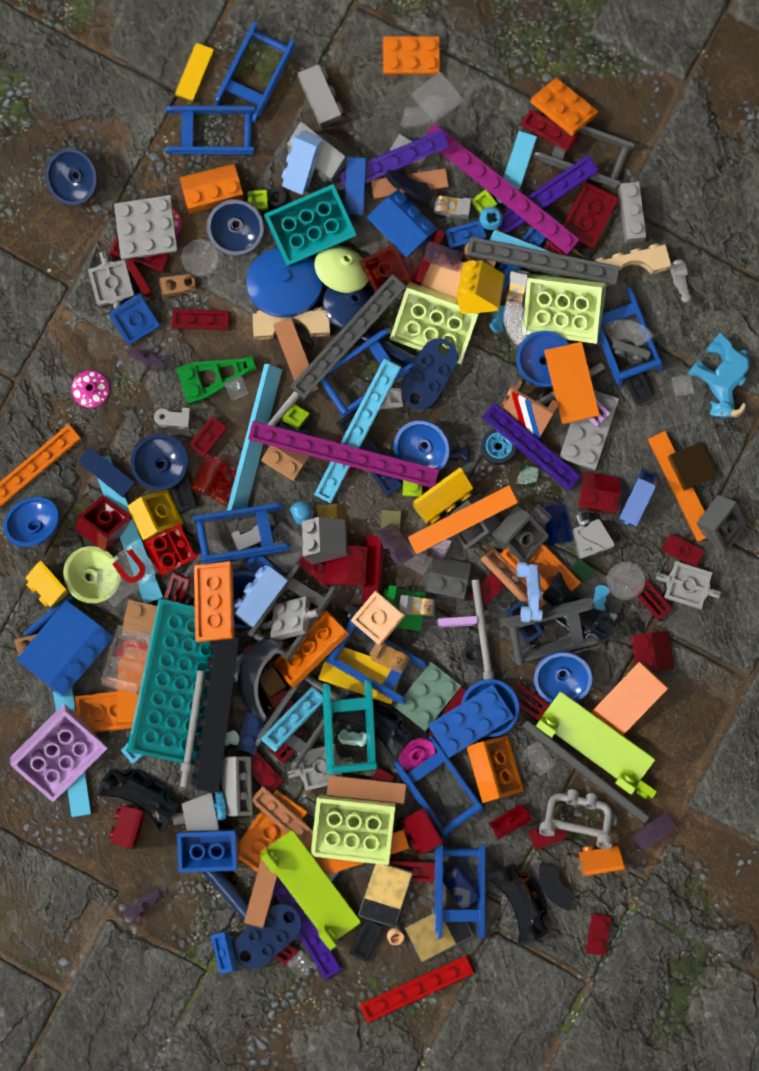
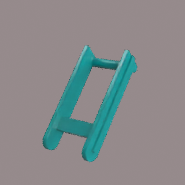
(331, 706)

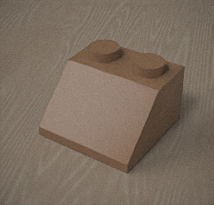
(285, 461)
(140, 616)

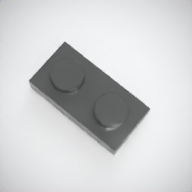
(637, 354)

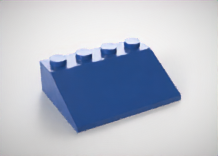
(64, 648)

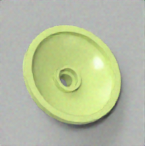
(341, 269)
(81, 563)

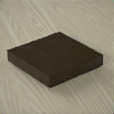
(692, 466)

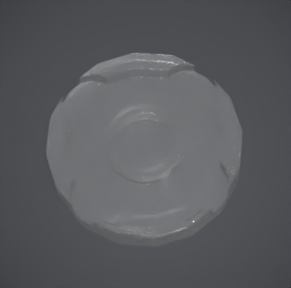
(200, 258)
(625, 581)

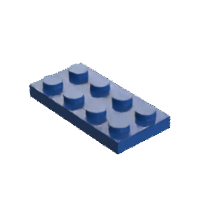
(471, 720)

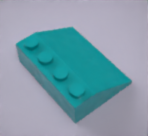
(309, 225)

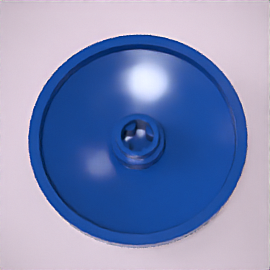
(280, 288)

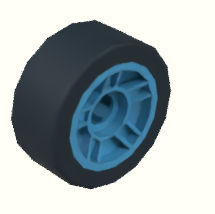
(491, 454)

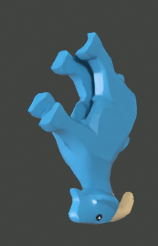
(725, 378)

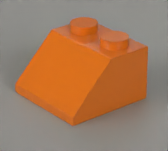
(600, 860)

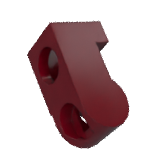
(539, 841)

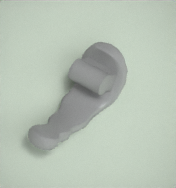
(679, 272)

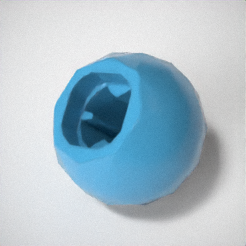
(491, 218)
(301, 511)

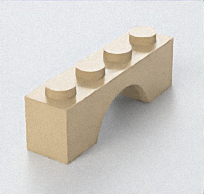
(652, 259)
(314, 321)

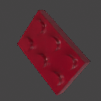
(590, 214)

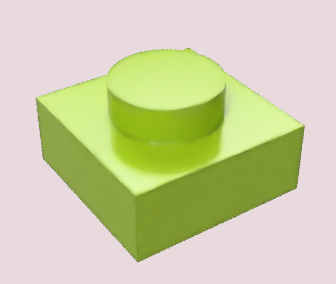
(258, 199)
(482, 201)
(295, 417)
(411, 489)
(645, 790)

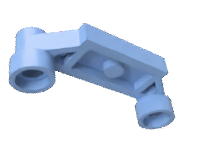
(533, 580)

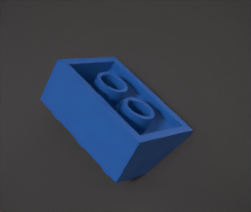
(402, 223)
(208, 850)

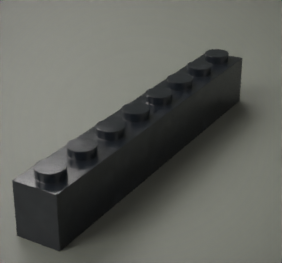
(215, 715)

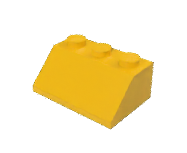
(479, 288)
(443, 497)

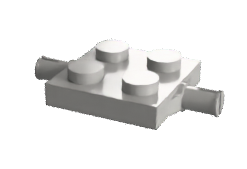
(110, 282)
(688, 585)
(290, 618)
(313, 768)

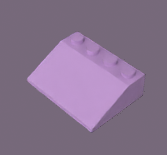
(57, 753)

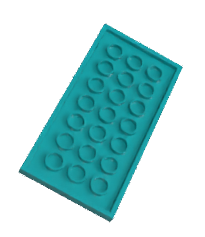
(168, 685)

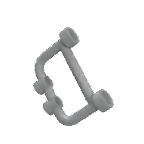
(591, 802)

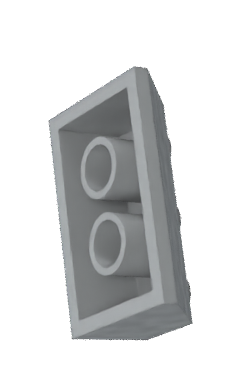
(329, 161)

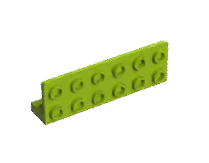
(596, 741)
(310, 887)

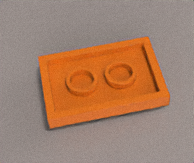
(410, 55)
(564, 106)

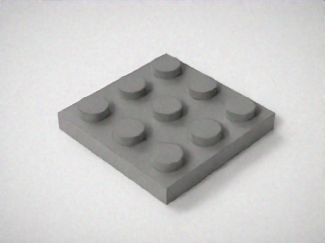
(145, 227)

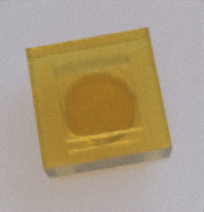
(327, 511)

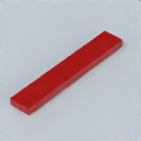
(416, 988)

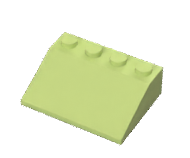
(564, 306)
(431, 316)
(353, 829)

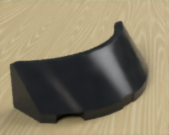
(593, 622)
(250, 672)
(387, 725)
(142, 791)
(525, 901)

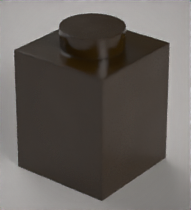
(271, 681)

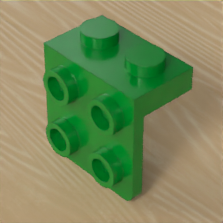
(409, 622)

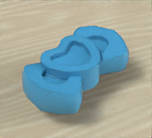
(497, 321)
(601, 592)
(219, 806)

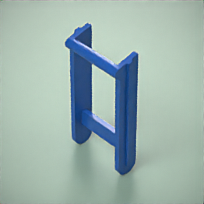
(244, 92)
(187, 130)
(618, 314)
(379, 353)
(263, 528)
(392, 678)
(423, 769)
(459, 915)

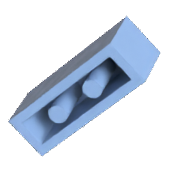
(301, 162)
(258, 595)

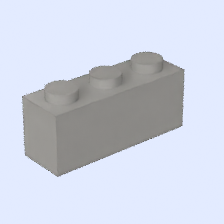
(320, 95)
(632, 212)
(237, 786)

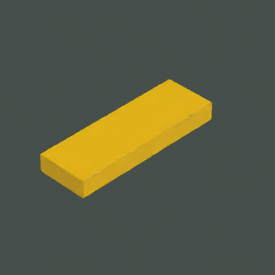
(194, 72)

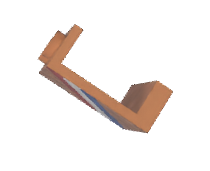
(527, 411)

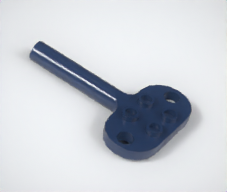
(430, 369)
(260, 942)

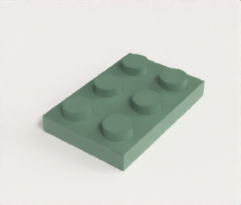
(428, 696)

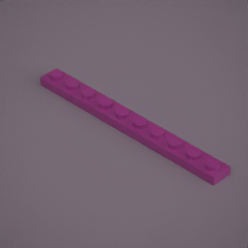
(508, 194)
(343, 454)

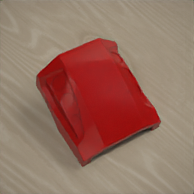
(170, 550)

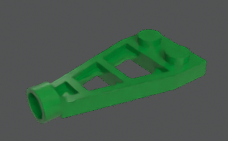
(191, 383)

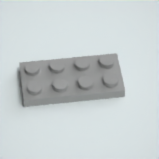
(584, 440)

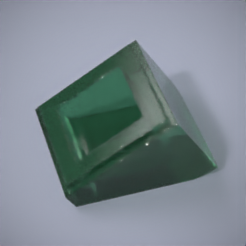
(527, 475)
(581, 570)

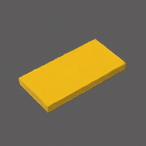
(360, 663)

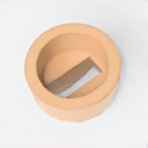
(395, 936)

